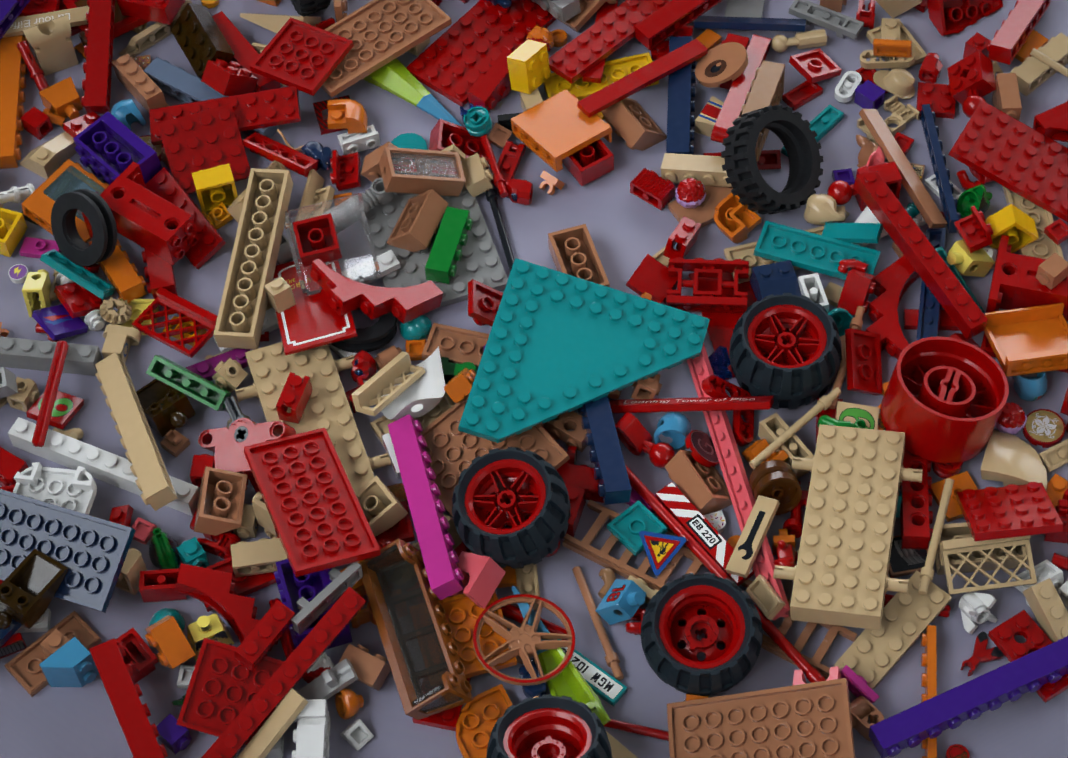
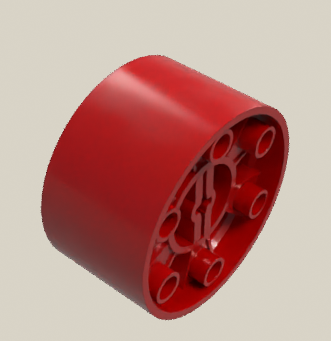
(944, 399)

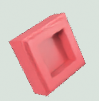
(144, 530)

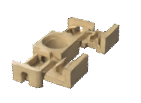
(900, 116)

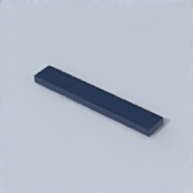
(750, 23)

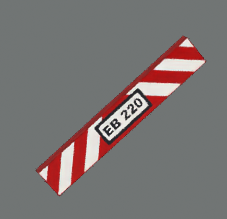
(698, 527)

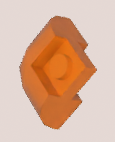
(347, 114)
(735, 219)

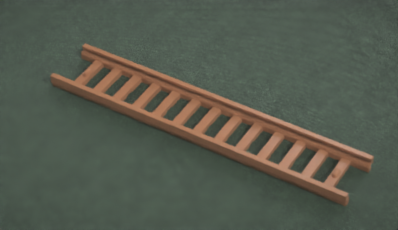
(623, 569)

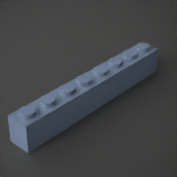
(189, 88)

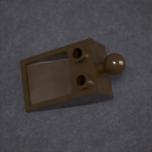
(164, 407)
(30, 589)

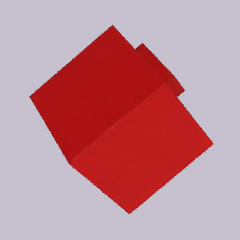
(137, 654)

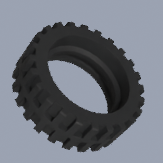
(743, 168)

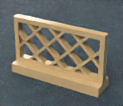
(968, 545)

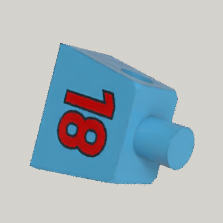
(621, 601)

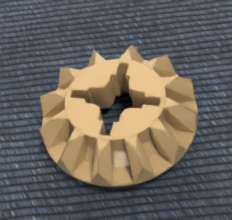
(111, 315)

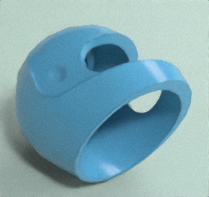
(127, 113)
(1030, 387)
(674, 426)

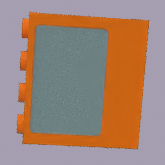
(65, 179)

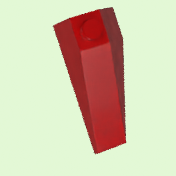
(955, 15)

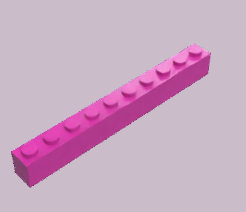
(425, 507)

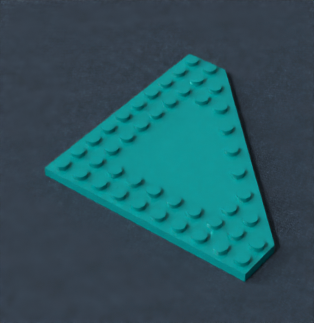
(568, 345)

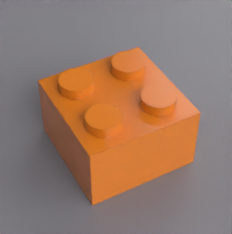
(169, 641)

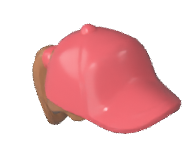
(870, 153)

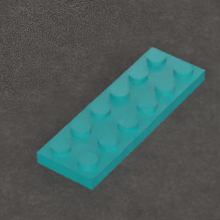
(811, 250)

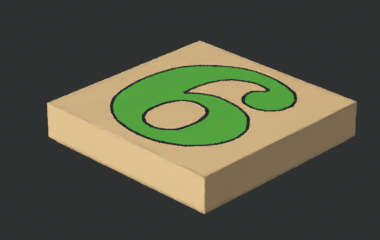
(851, 412)

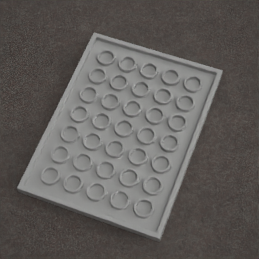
(478, 257)

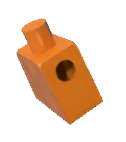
(62, 99)

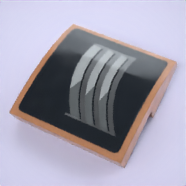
(905, 561)

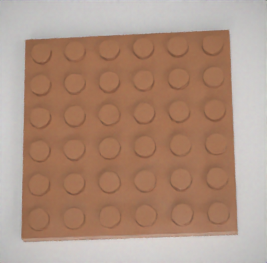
(454, 450)

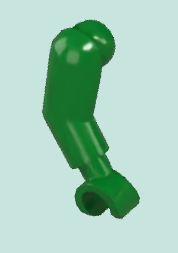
(827, 420)

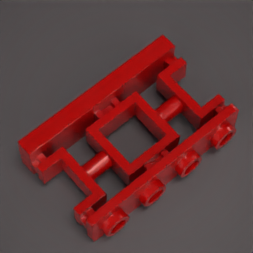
(708, 300)

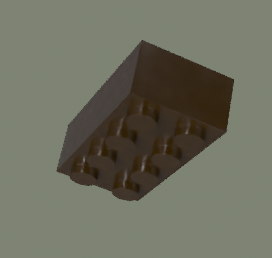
(200, 38)

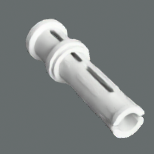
(16, 194)

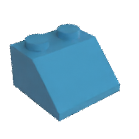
(69, 666)

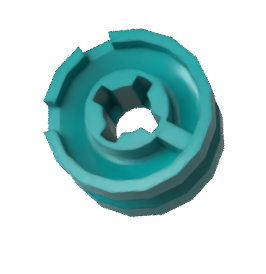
(477, 121)

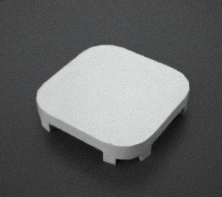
(58, 486)

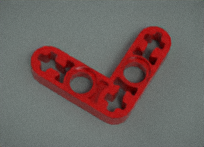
(743, 431)

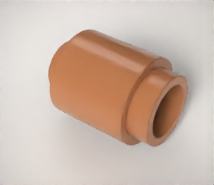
(386, 356)

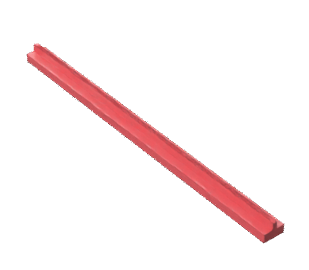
(735, 474)

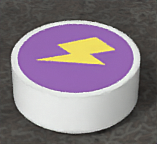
(18, 273)

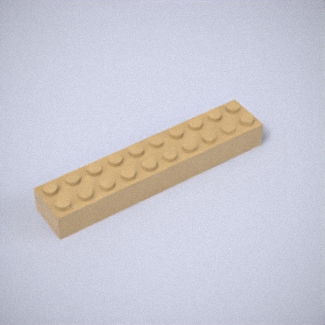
(253, 259)

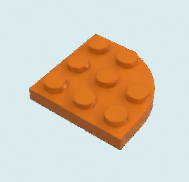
(478, 720)

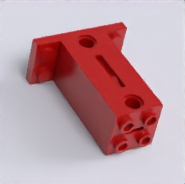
(148, 217)
(1016, 284)

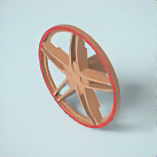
(523, 640)

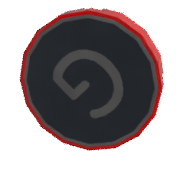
(702, 448)

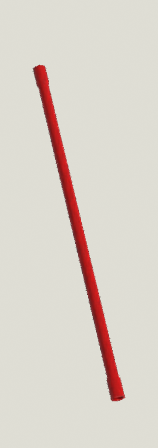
(810, 672)

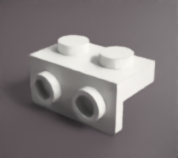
(359, 141)

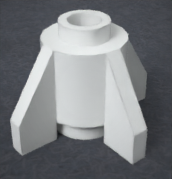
(975, 610)

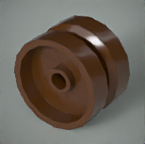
(776, 481)

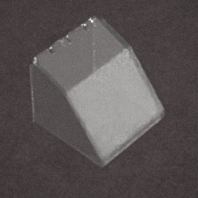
(354, 237)

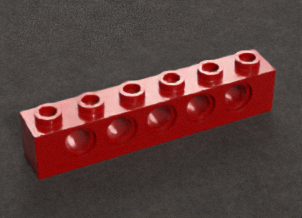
(916, 505)

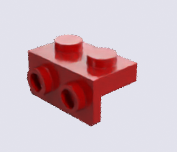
(345, 170)
(974, 230)

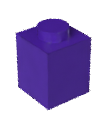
(869, 95)
(173, 735)

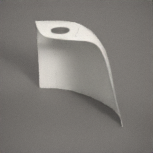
(422, 394)

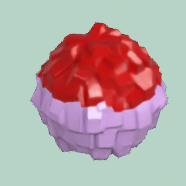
(690, 193)
(1011, 419)

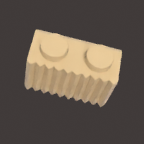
(477, 175)

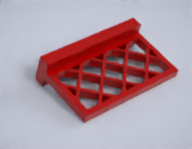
(187, 312)

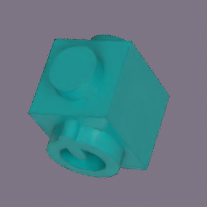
(193, 553)

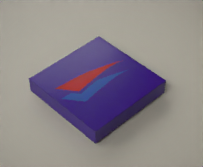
(58, 322)

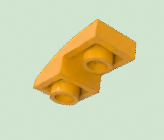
(219, 216)

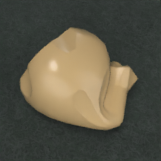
(824, 209)

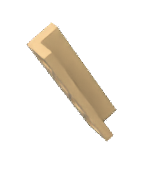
(383, 383)

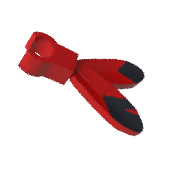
(980, 653)

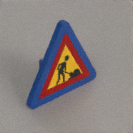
(660, 549)

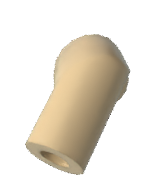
(75, 433)

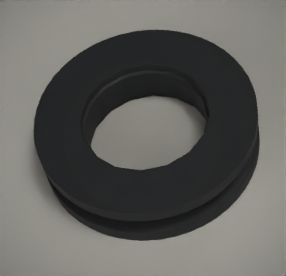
(101, 221)
(372, 337)

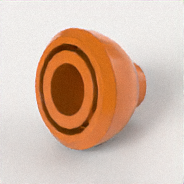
(348, 703)

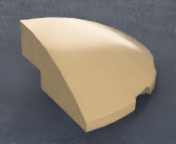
(1012, 461)

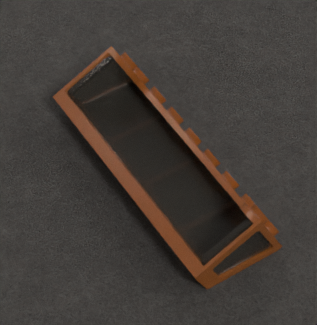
(414, 632)

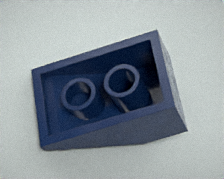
(774, 279)

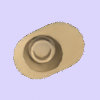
(896, 82)

